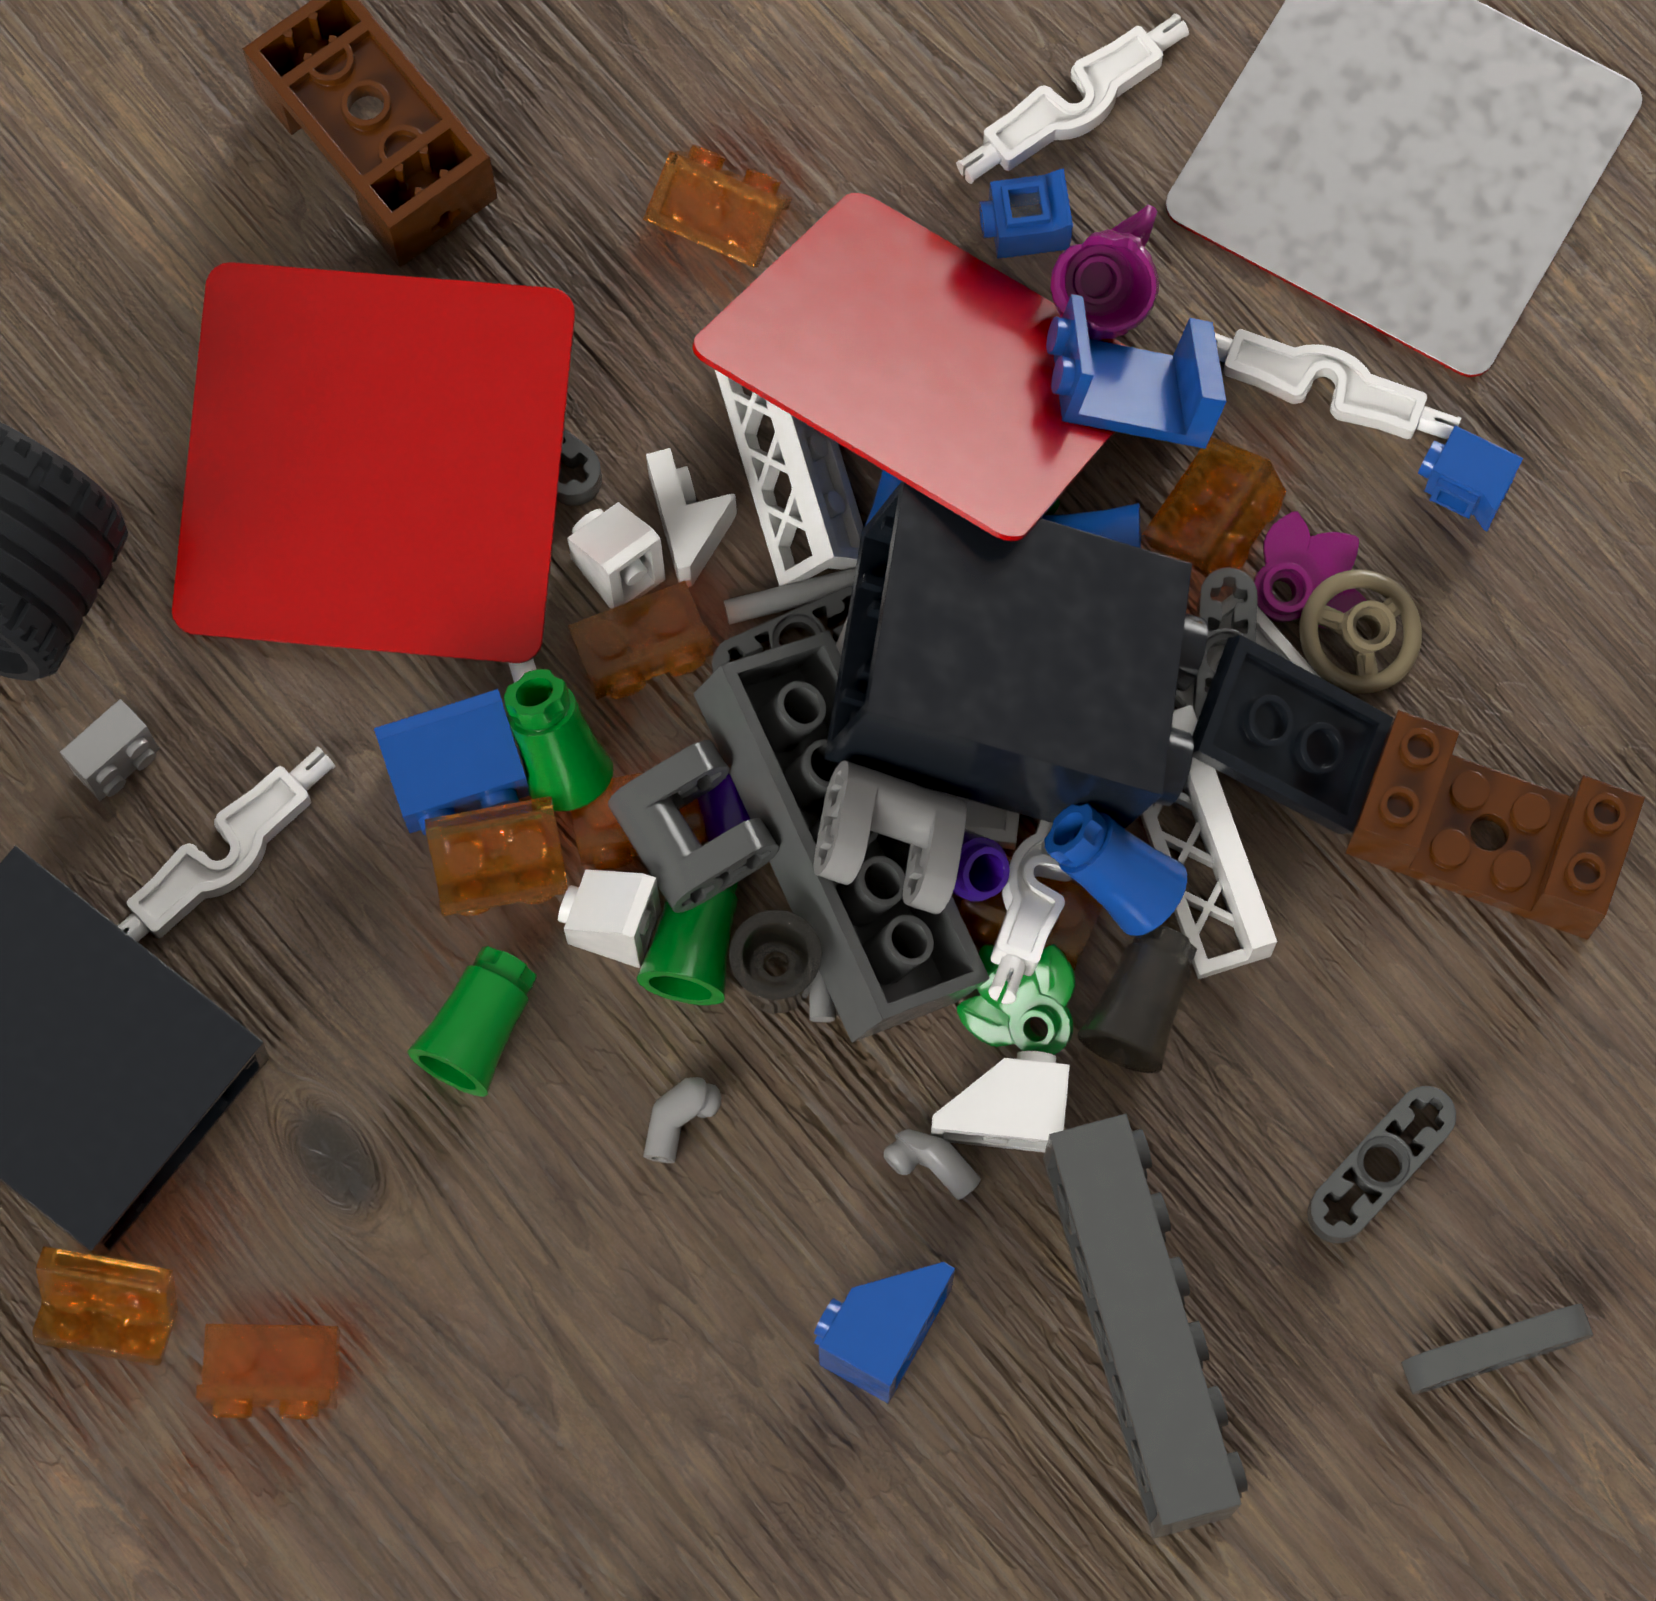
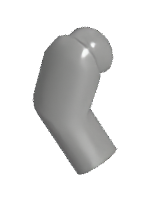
(675, 1109)
(933, 1153)

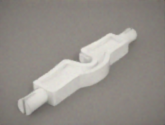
(1048, 117)
(1358, 394)
(247, 829)
(1029, 915)

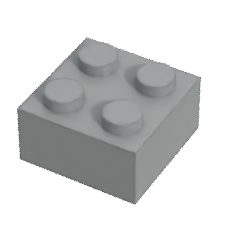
(110, 750)

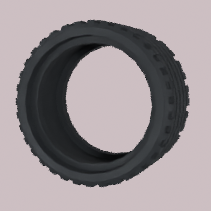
(53, 553)

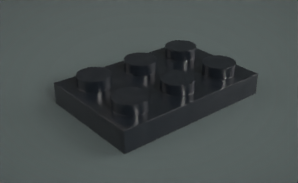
(1290, 734)

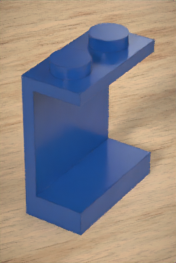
(1136, 388)

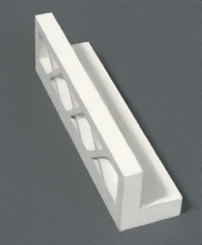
(820, 491)
(1225, 857)

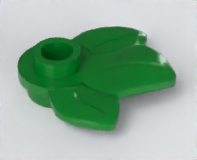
(1038, 995)

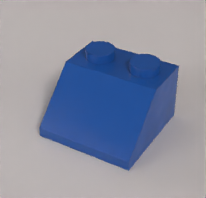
(453, 760)
(882, 1327)

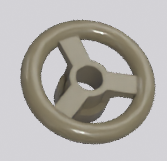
(1382, 623)

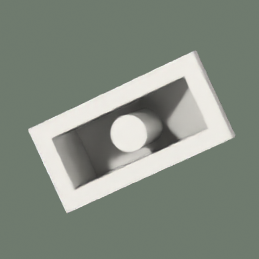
(617, 554)
(612, 914)
(1009, 1105)

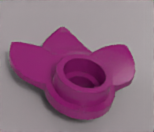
(1303, 564)

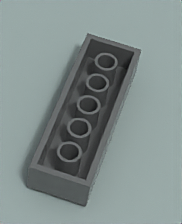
(877, 953)
(1141, 1326)

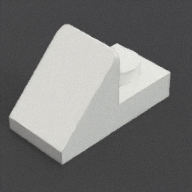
(690, 529)

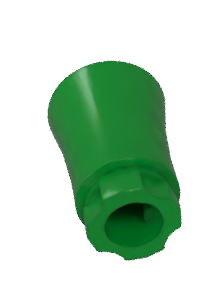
(556, 742)
(691, 952)
(475, 1022)

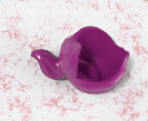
(1111, 275)

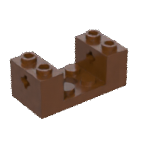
(412, 162)
(1557, 848)

